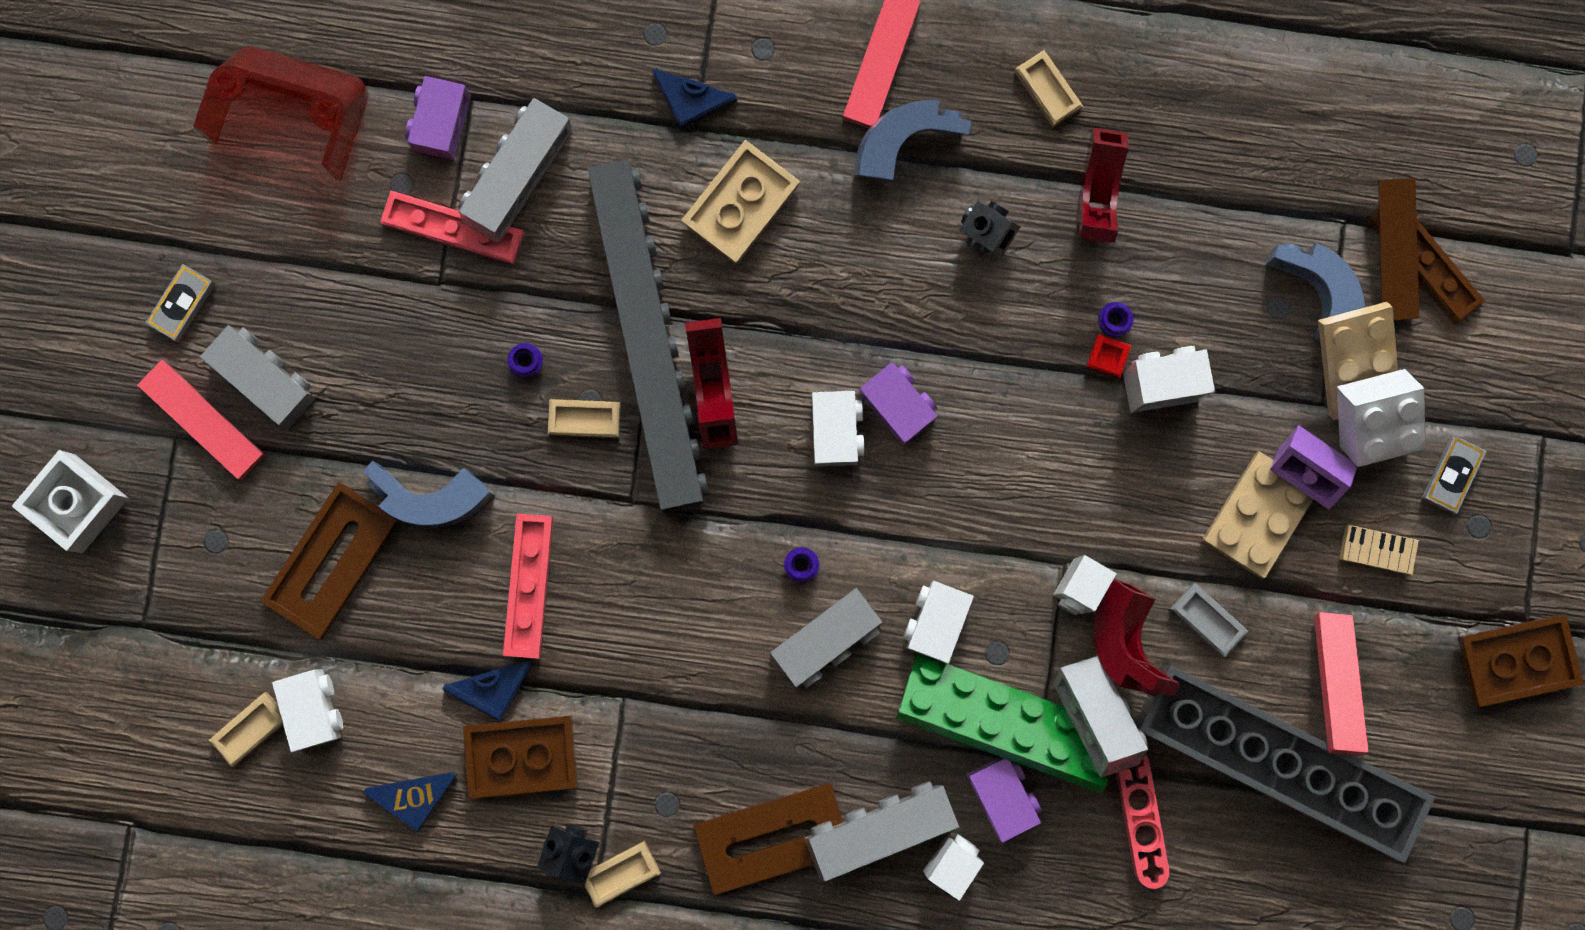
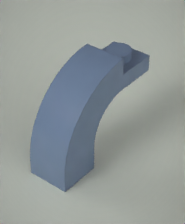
(882, 141)
(1326, 272)
(446, 507)

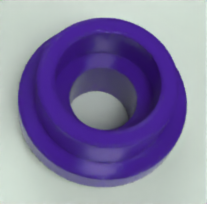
(1124, 314)
(517, 353)
(801, 553)

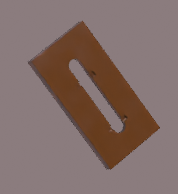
(287, 589)
(719, 832)

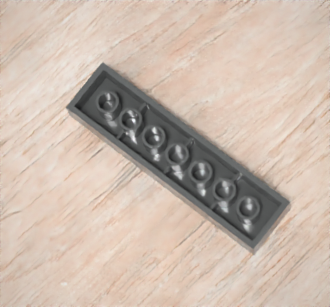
(1286, 765)

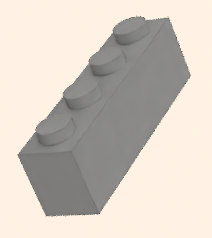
(514, 170)
(881, 831)

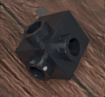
(988, 227)
(568, 853)

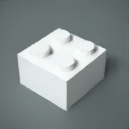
(1168, 380)
(1381, 417)
(70, 502)

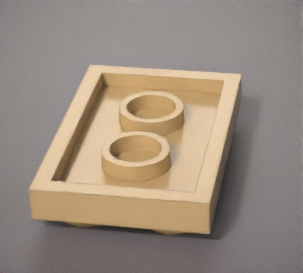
(740, 202)
(1356, 348)
(1257, 518)

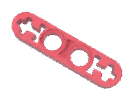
(1147, 816)

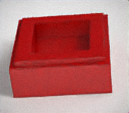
(1108, 356)

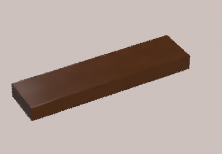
(1398, 246)
(1441, 276)

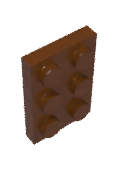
(1520, 660)
(520, 757)

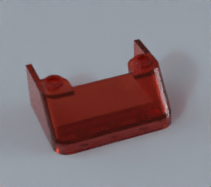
(335, 97)

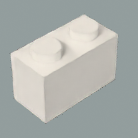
(835, 428)
(1083, 585)
(938, 621)
(308, 709)
(954, 865)

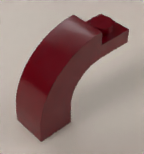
(1101, 186)
(712, 383)
(1119, 644)

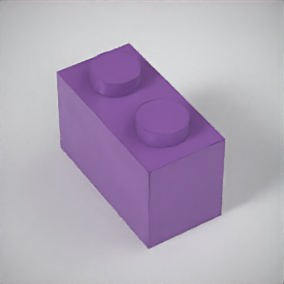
(438, 118)
(898, 403)
(1313, 467)
(1004, 797)

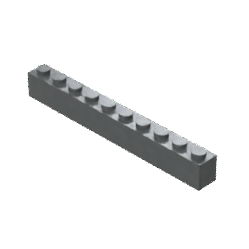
(646, 335)

